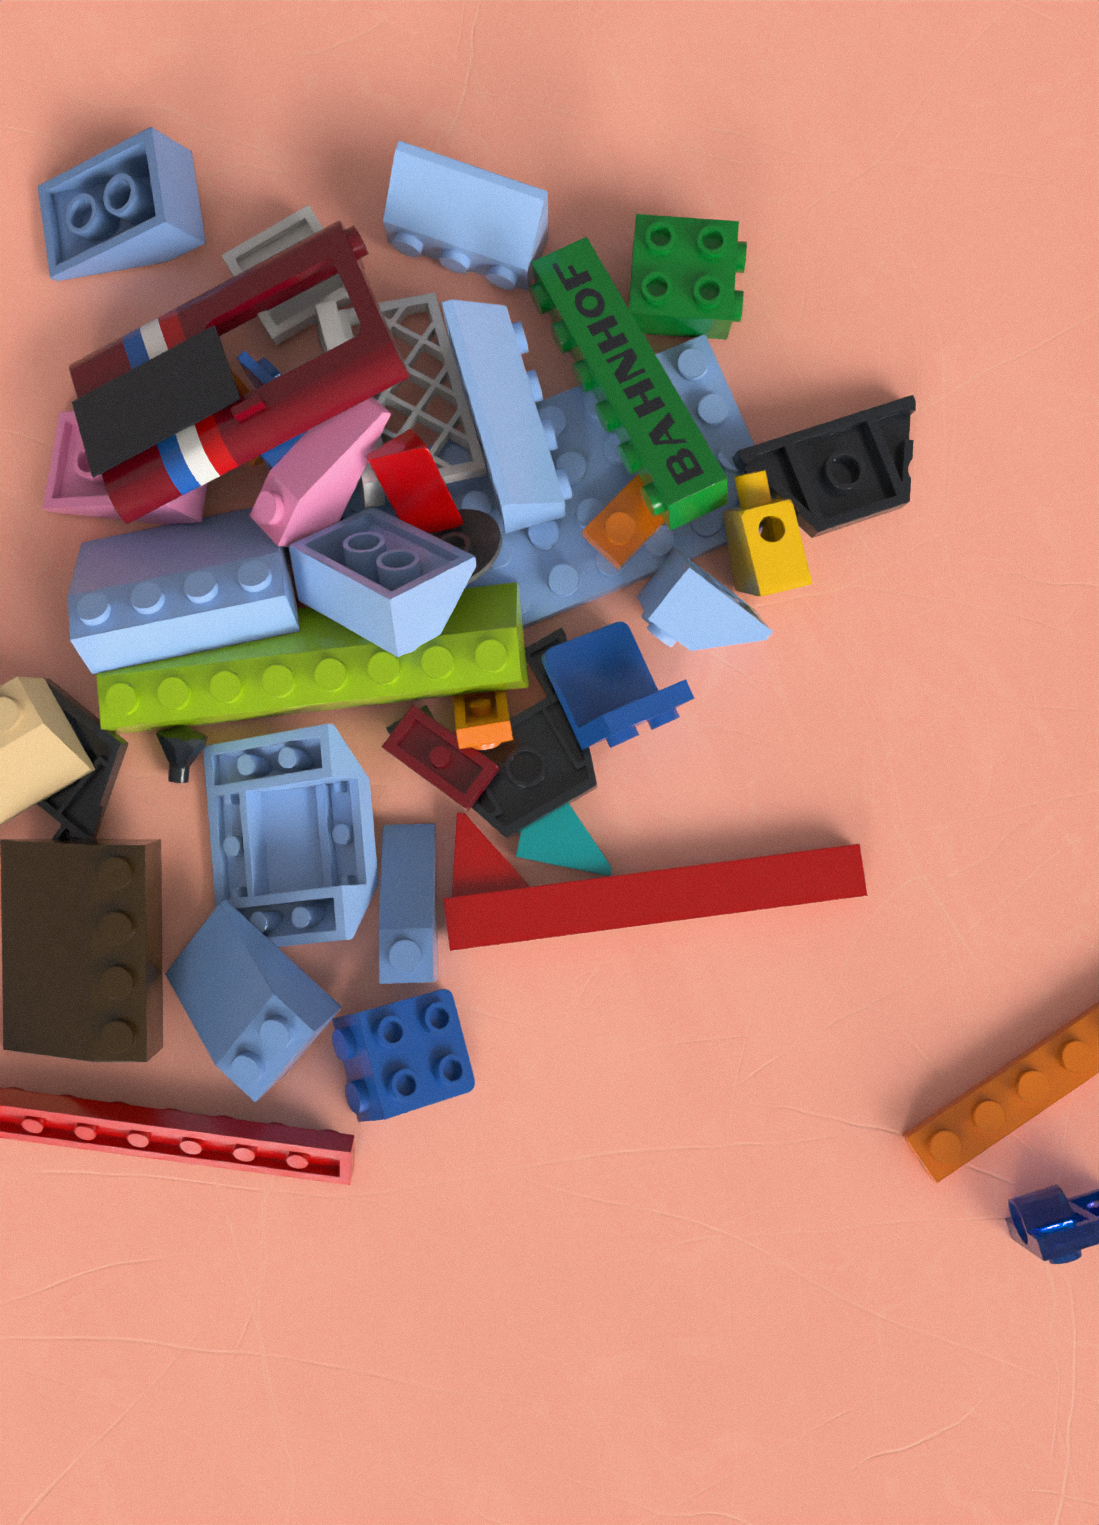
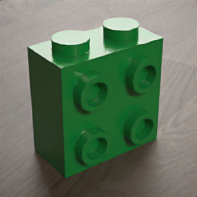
(686, 276)

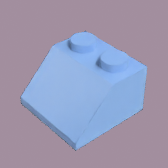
(697, 609)

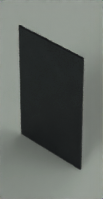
(155, 401)

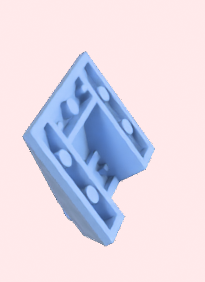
(292, 833)

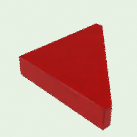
(479, 864)

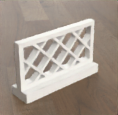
(335, 329)

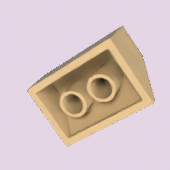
(36, 747)

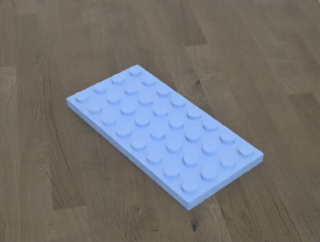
(552, 559)

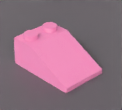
(76, 492)

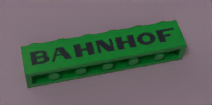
(629, 384)

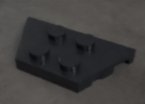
(840, 467)

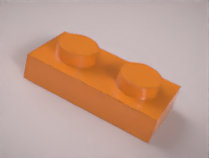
(623, 525)
(482, 720)

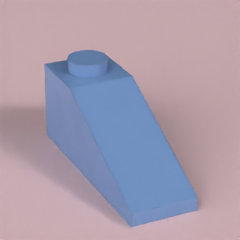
(408, 905)

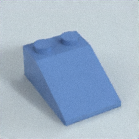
(122, 208)
(248, 1001)

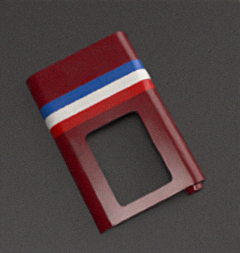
(270, 412)

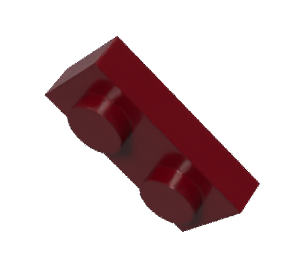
(436, 757)

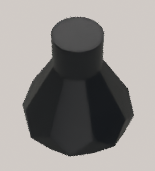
(181, 749)

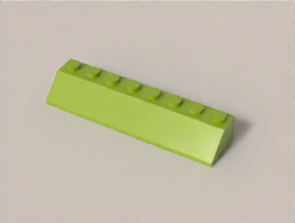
(322, 670)

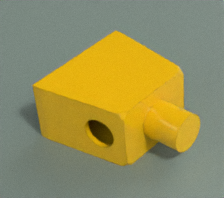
(767, 560)

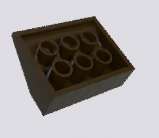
(82, 948)

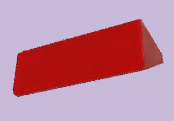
(414, 484)

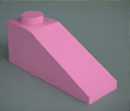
(319, 474)

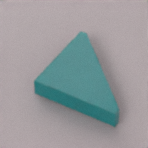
(563, 843)

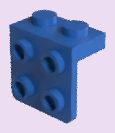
(609, 686)
(403, 1056)

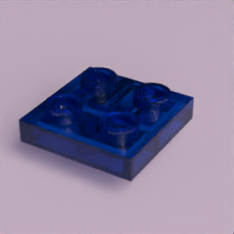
(1054, 1225)

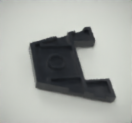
(541, 764)
(84, 802)

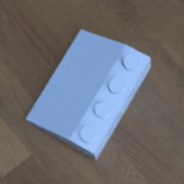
(179, 591)

